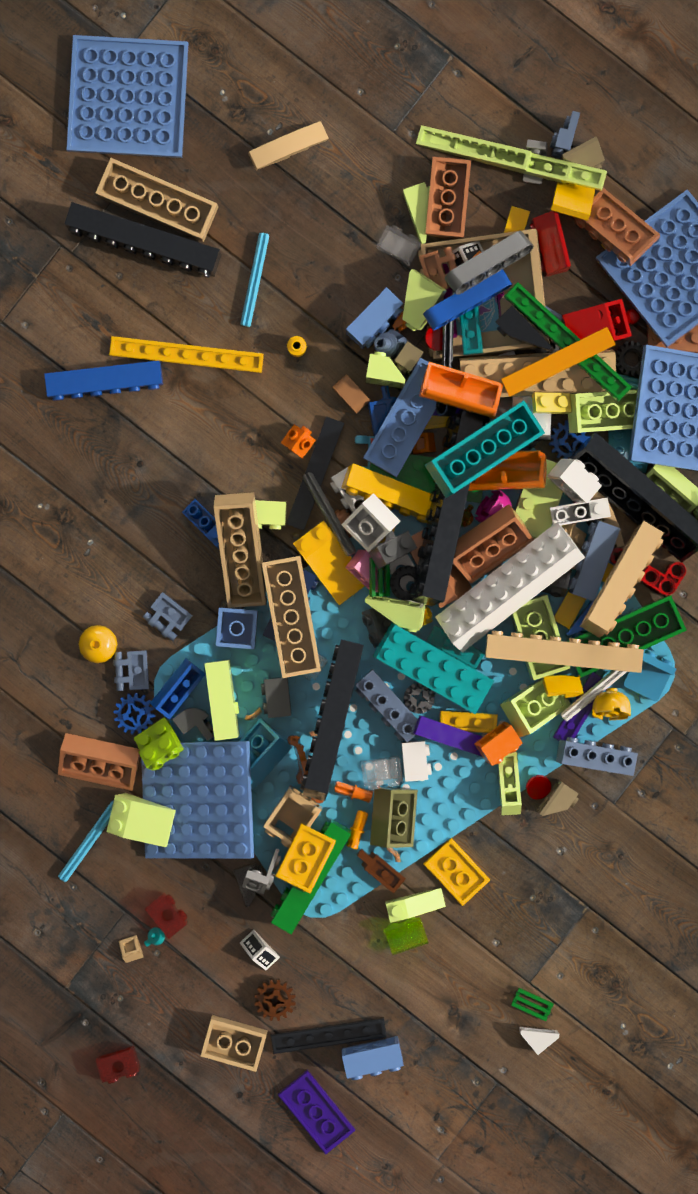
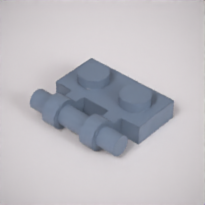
(171, 612)
(137, 670)

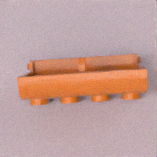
(461, 390)
(518, 471)

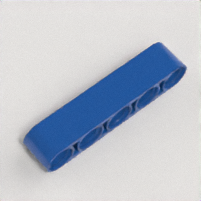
(460, 304)

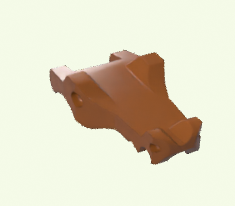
(301, 758)

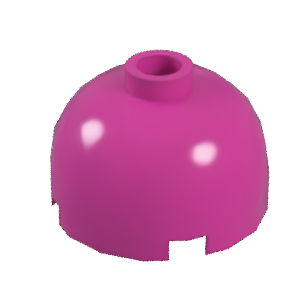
(492, 505)

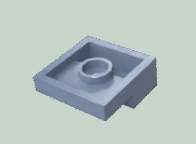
(562, 141)

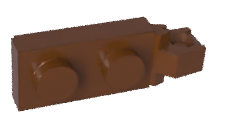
(381, 870)

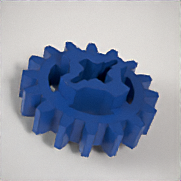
(561, 442)
(142, 711)

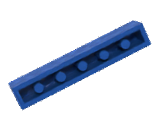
(103, 379)

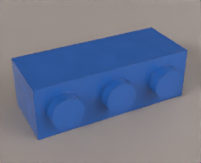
(177, 688)

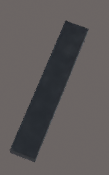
(318, 466)
(328, 1035)

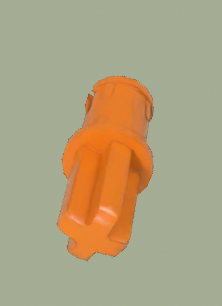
(353, 791)

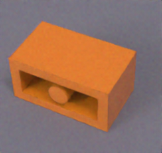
(498, 743)

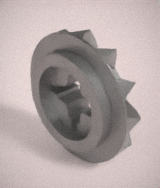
(410, 701)

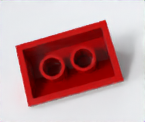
(551, 244)

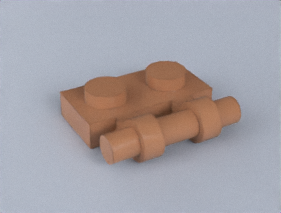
(433, 267)

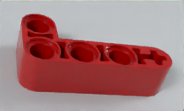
(660, 577)

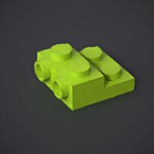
(158, 744)

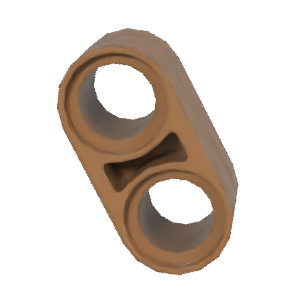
(351, 394)

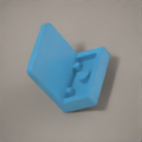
(652, 678)

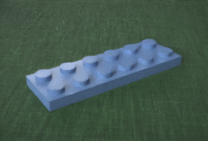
(402, 425)

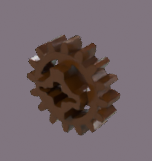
(267, 998)

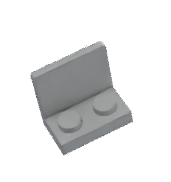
(257, 881)

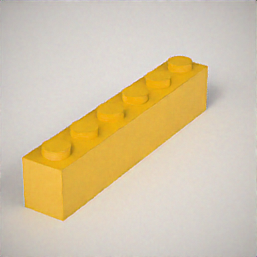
(391, 492)

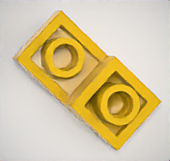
(563, 685)

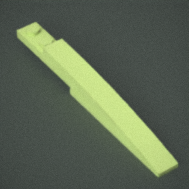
(511, 158)

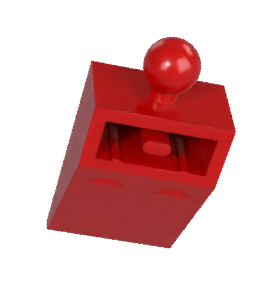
(595, 318)

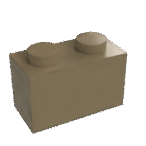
(408, 358)

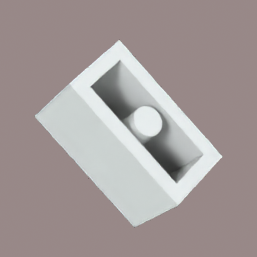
(415, 760)

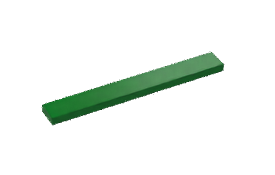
(563, 337)

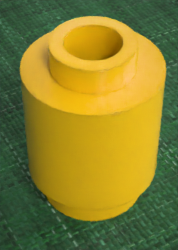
(296, 352)

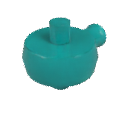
(155, 937)

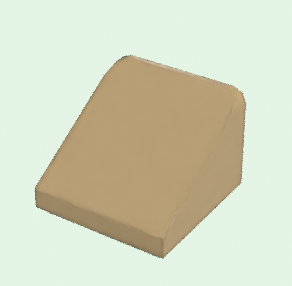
(130, 949)

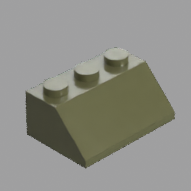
(393, 817)

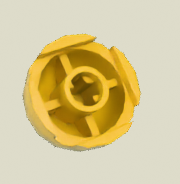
(97, 644)
(611, 705)

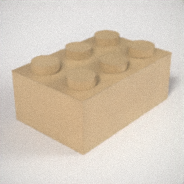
(234, 1043)

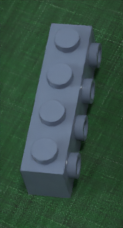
(597, 555)
(388, 704)
(596, 757)

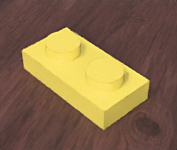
(551, 403)

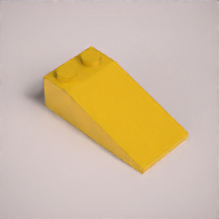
(328, 562)

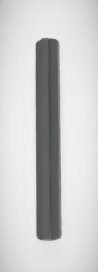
(329, 514)

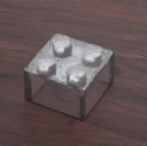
(381, 772)

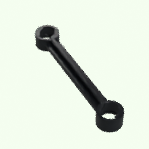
(447, 360)

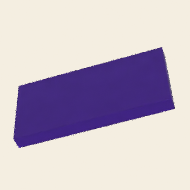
(316, 1112)

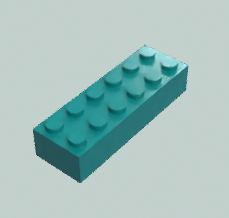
(484, 449)
(433, 668)

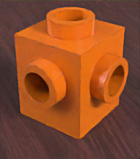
(298, 440)

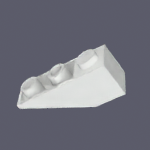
(580, 511)

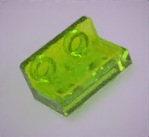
(405, 935)

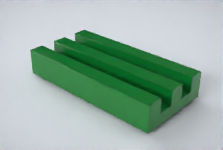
(382, 571)
(547, 1010)

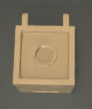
(292, 811)

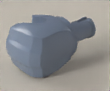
(390, 343)

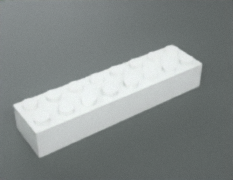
(509, 587)

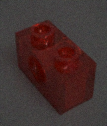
(168, 926)
(126, 1056)

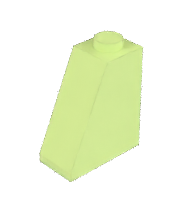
(420, 296)

